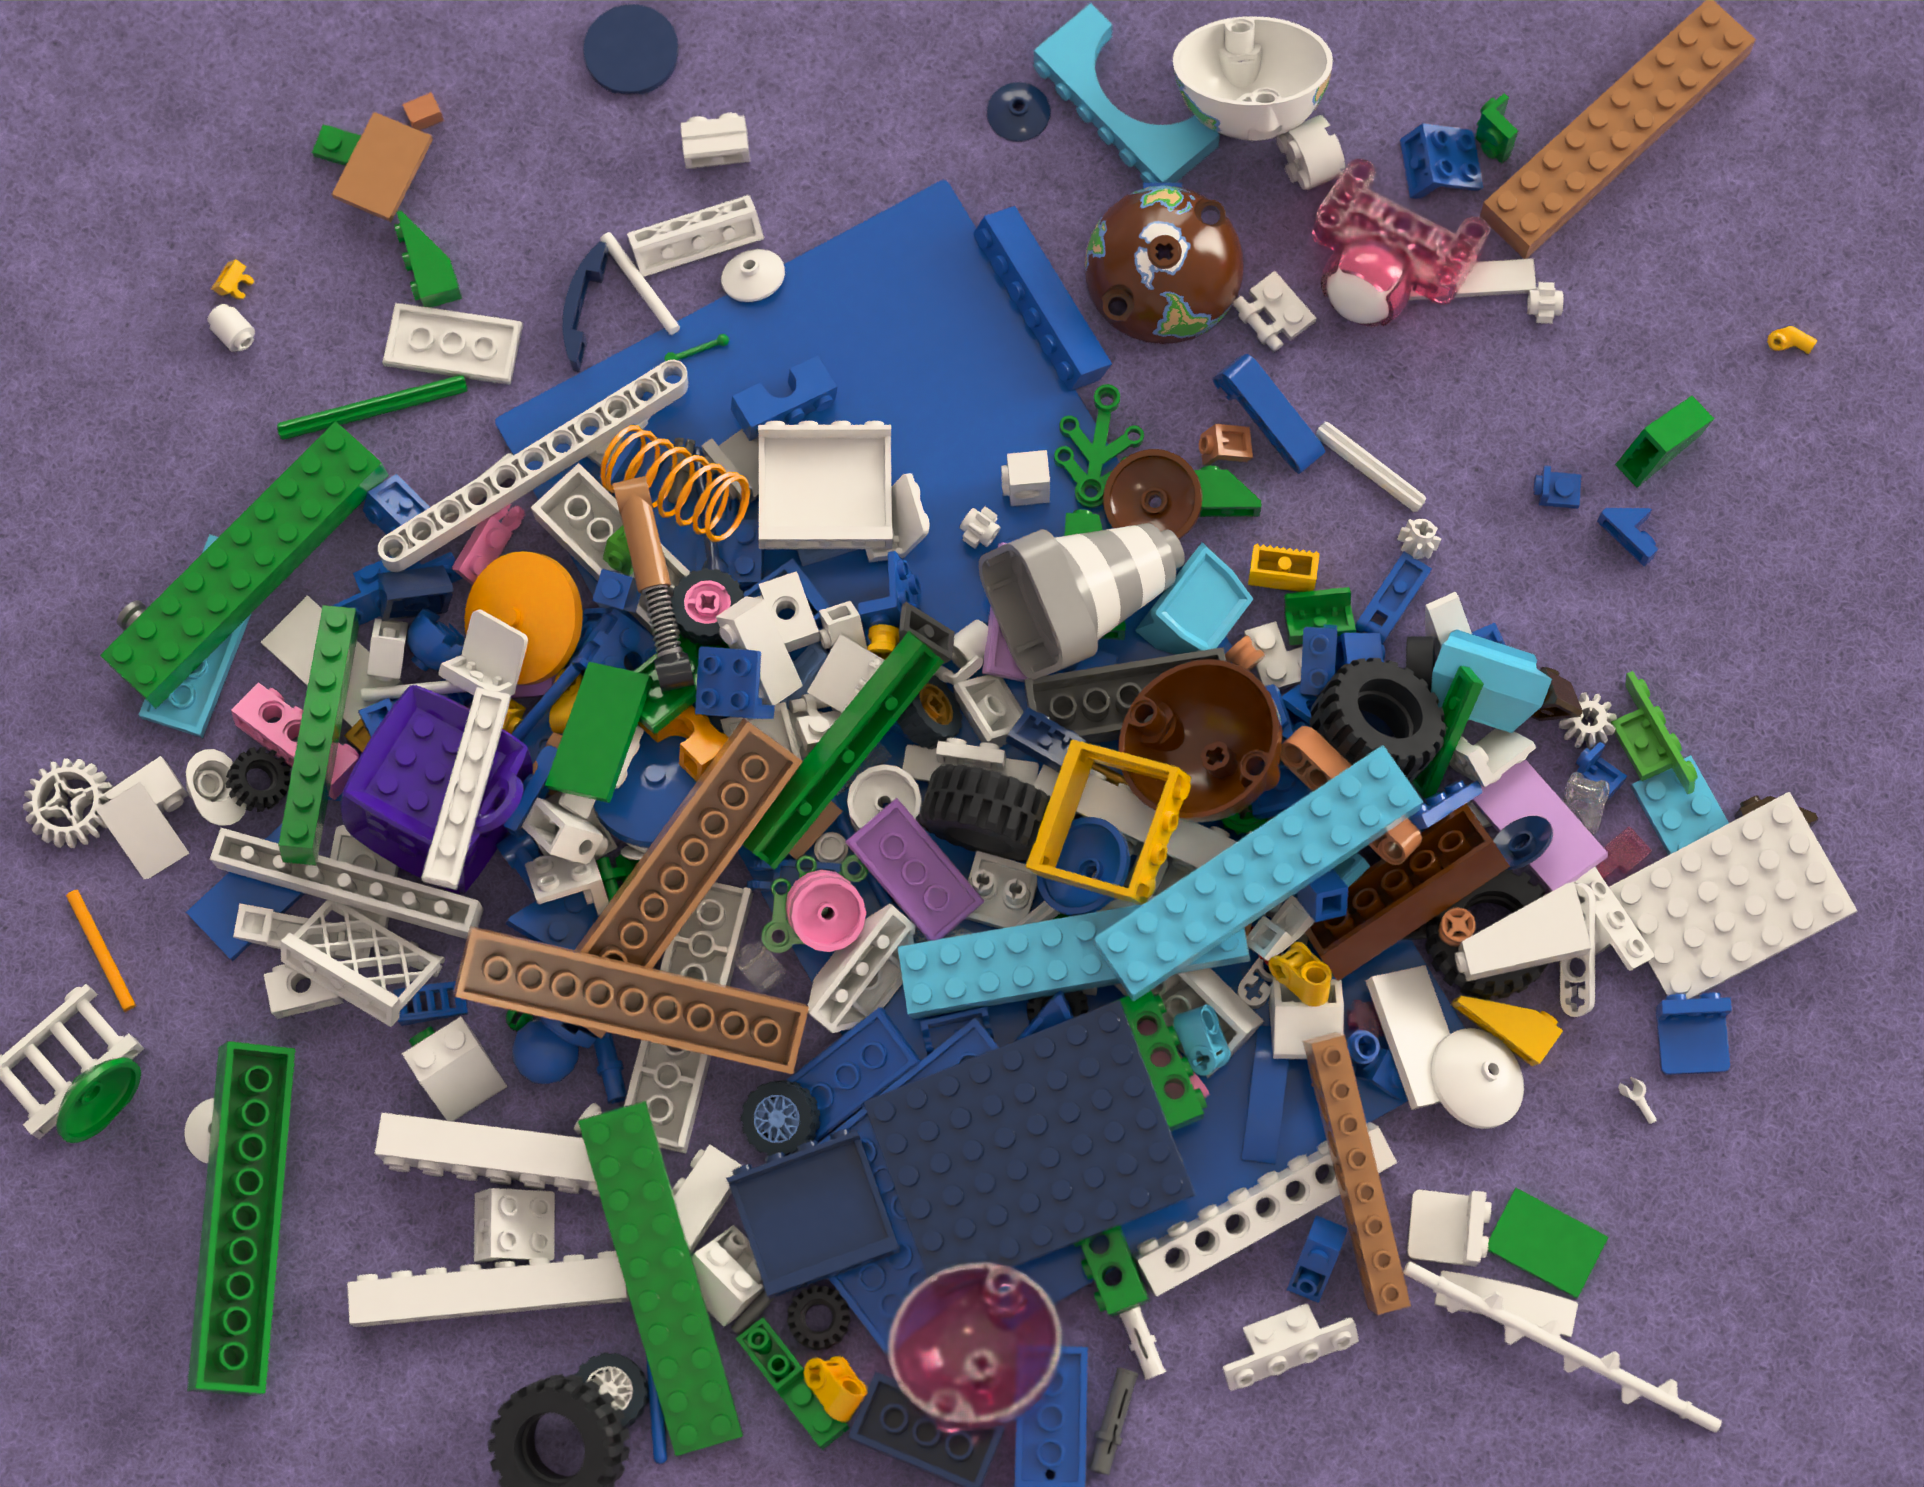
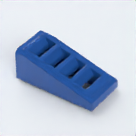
(432, 1014)

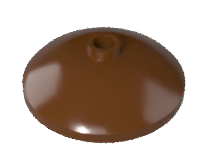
(1149, 476)

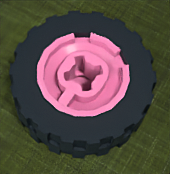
(699, 601)

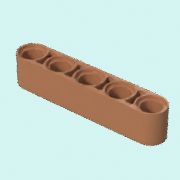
(1317, 763)

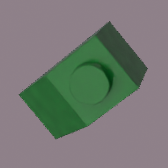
(1225, 495)

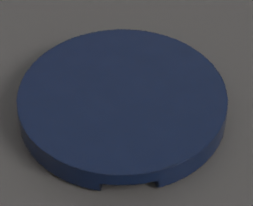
(631, 49)

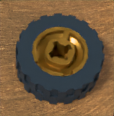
(932, 715)

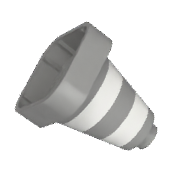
(1073, 589)

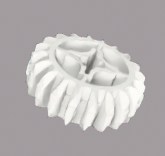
(56, 806)

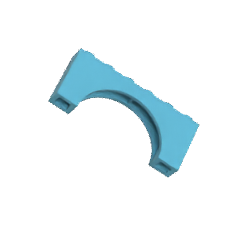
(1157, 151)

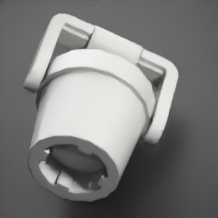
(967, 653)

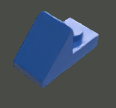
(1623, 525)

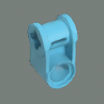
(1202, 1037)

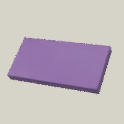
(914, 871)

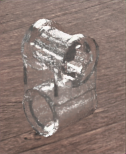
(1584, 800)

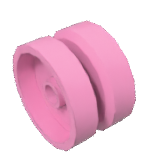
(845, 907)

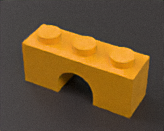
(701, 744)

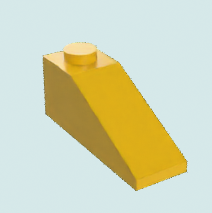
(1519, 1028)

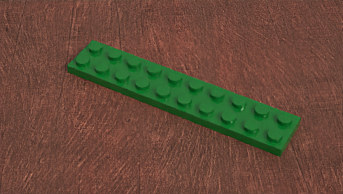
(660, 1278)

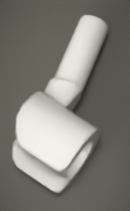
(1637, 1095)

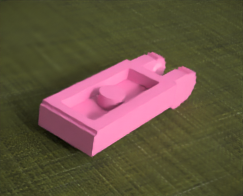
(487, 542)

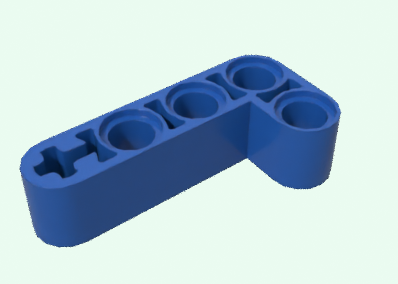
(1270, 411)

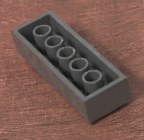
(1098, 698)

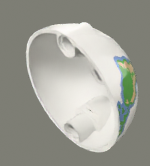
(1254, 97)

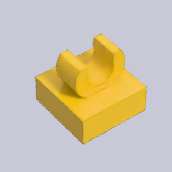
(229, 279)

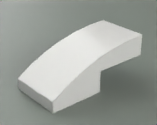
(1280, 932)

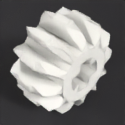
(1600, 728)

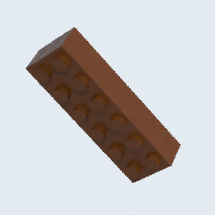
(1400, 898)

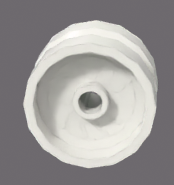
(880, 786)

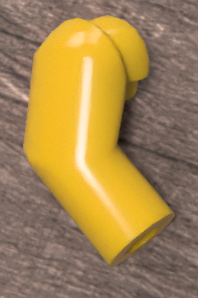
(1790, 337)

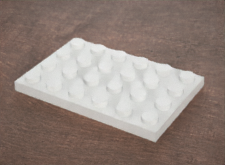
(1734, 898)

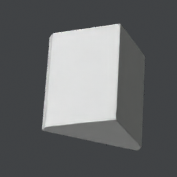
(988, 707)

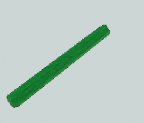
(372, 407)

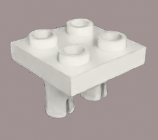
(1004, 887)

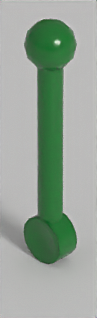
(721, 340)

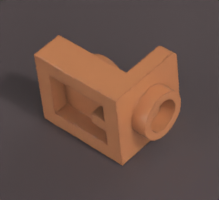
(1225, 443)

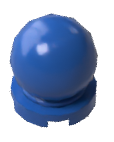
(549, 1049)

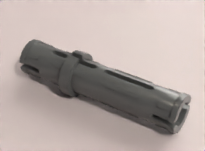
(1109, 1435)

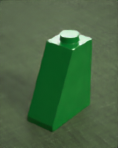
(1664, 440)

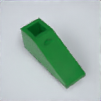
(432, 268)

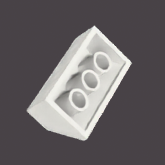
(1205, 987)

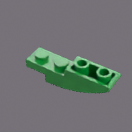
(788, 1380)

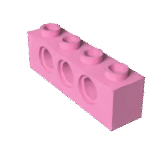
(263, 704)

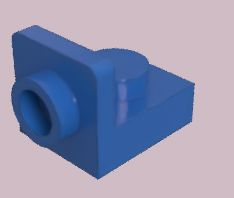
(1557, 488)

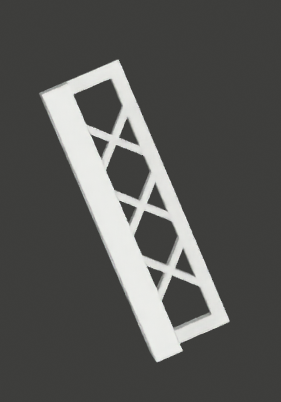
(695, 235)

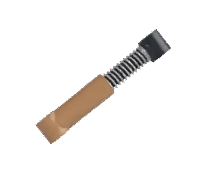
(652, 581)

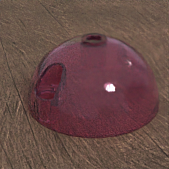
(953, 1333)

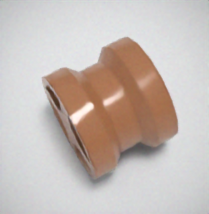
(1244, 654)
(1461, 921)

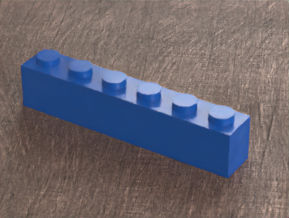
(1042, 298)

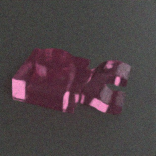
(1623, 853)

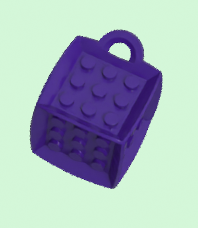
(404, 778)

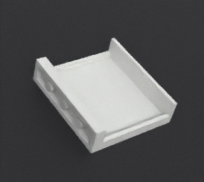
(825, 486)

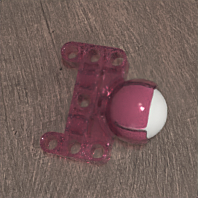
(1377, 263)

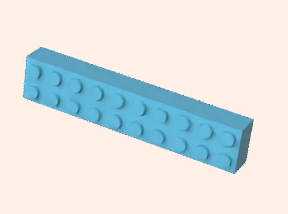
(1258, 873)
(1023, 963)

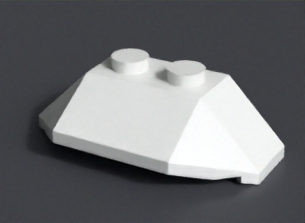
(862, 973)

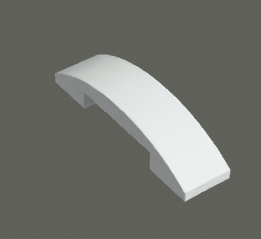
(269, 928)
(1523, 1302)

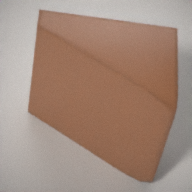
(423, 112)

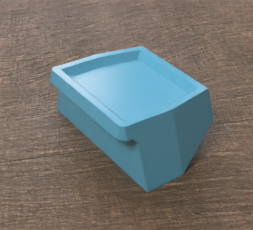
(1197, 607)
(1510, 679)

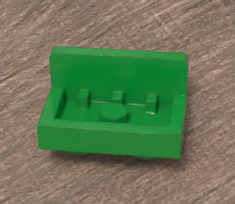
(1495, 131)
(1316, 609)

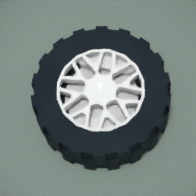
(622, 1380)

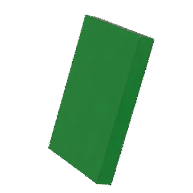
(1546, 1243)

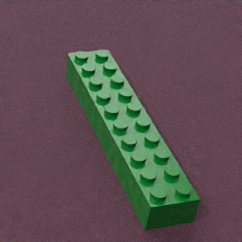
(245, 565)
(241, 1220)

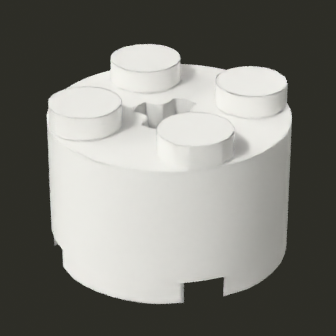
(1311, 153)

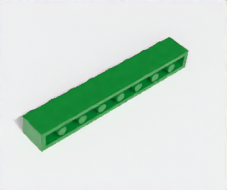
(319, 736)

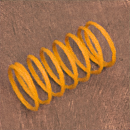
(636, 463)

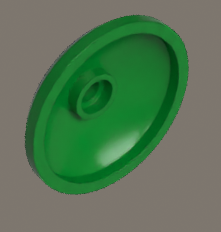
(97, 1098)

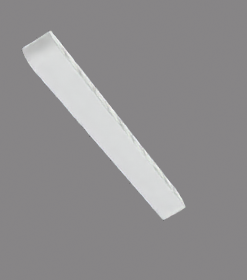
(527, 479)

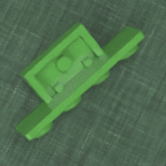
(1647, 739)

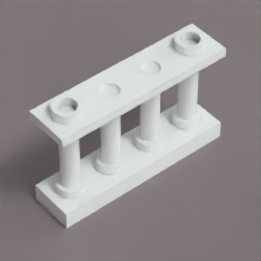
(43, 1117)

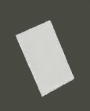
(142, 831)

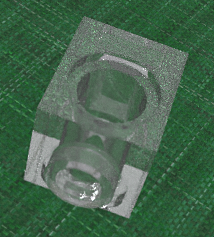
(760, 967)

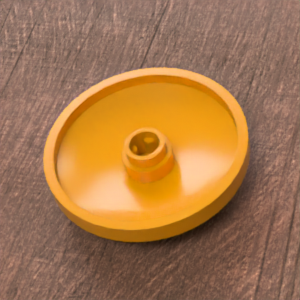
(536, 599)

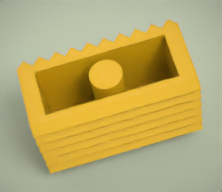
(1283, 568)

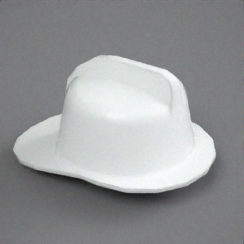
(207, 787)

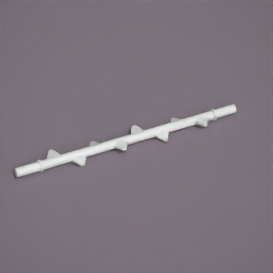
(1573, 1356)

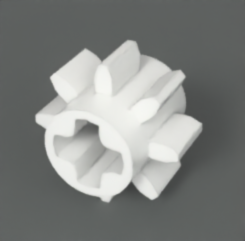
(1545, 302)
(980, 527)
(1419, 538)

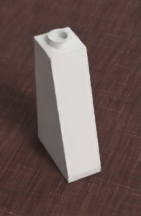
(1530, 937)

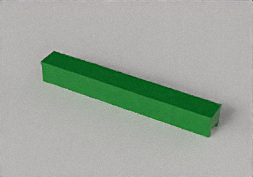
(843, 749)

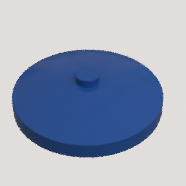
(649, 793)

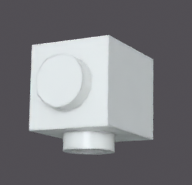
(841, 620)

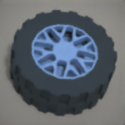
(780, 1117)

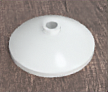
(1465, 1083)

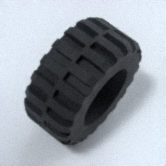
(1393, 697)
(983, 811)
(1507, 891)
(585, 1408)

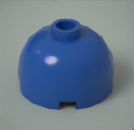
(433, 641)

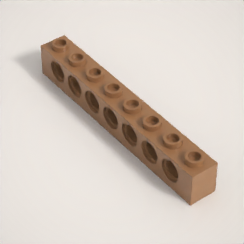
(1356, 1173)

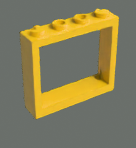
(1064, 804)

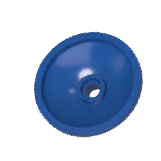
(1088, 848)

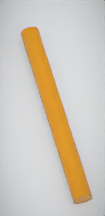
(101, 950)

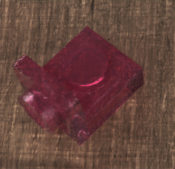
(1364, 1017)

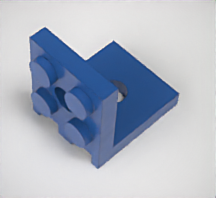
(608, 638)

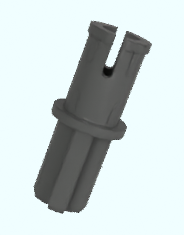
(683, 474)

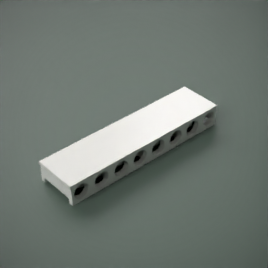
(675, 1077)

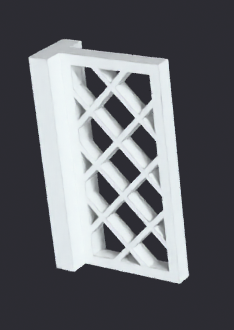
(340, 977)

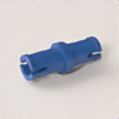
(610, 1069)

